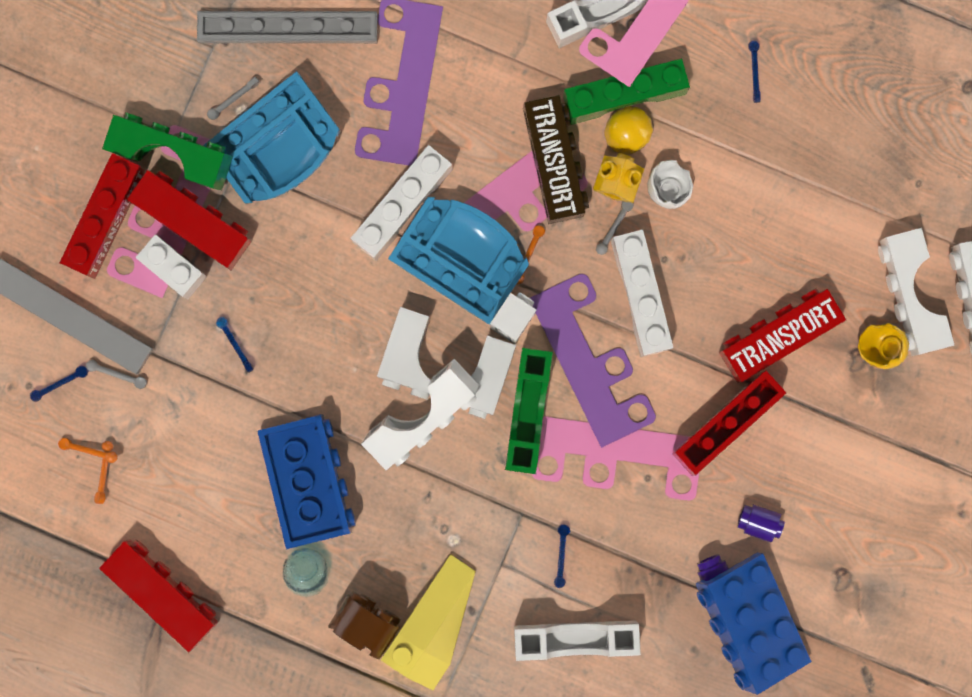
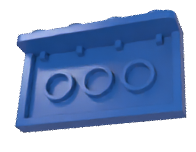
(306, 481)
(753, 624)

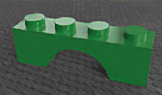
(609, 94)
(201, 163)
(528, 411)

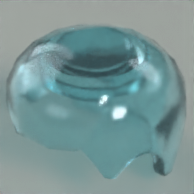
(305, 572)

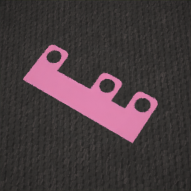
(629, 56)
(512, 191)
(141, 276)
(641, 446)

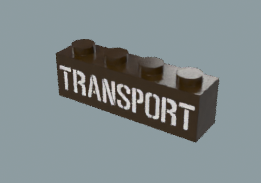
(554, 159)

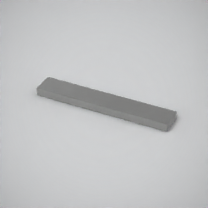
(287, 27)
(72, 318)

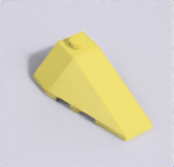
(430, 633)

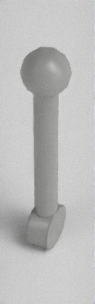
(213, 113)
(602, 247)
(139, 382)

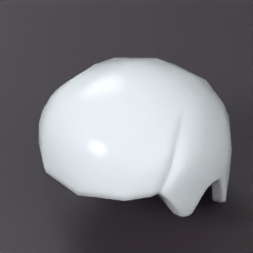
(670, 185)

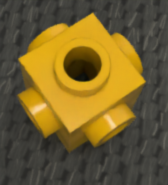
(618, 178)

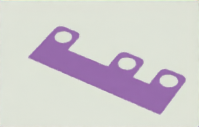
(410, 91)
(583, 371)

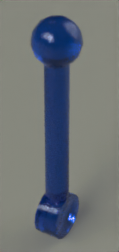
(754, 46)
(222, 324)
(81, 372)
(563, 531)

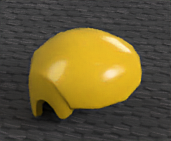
(628, 130)
(883, 346)

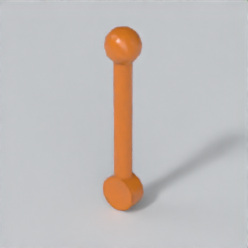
(538, 232)
(66, 444)
(99, 498)

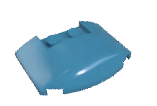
(277, 141)
(461, 256)

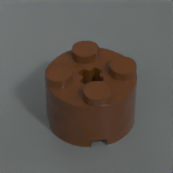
(364, 625)

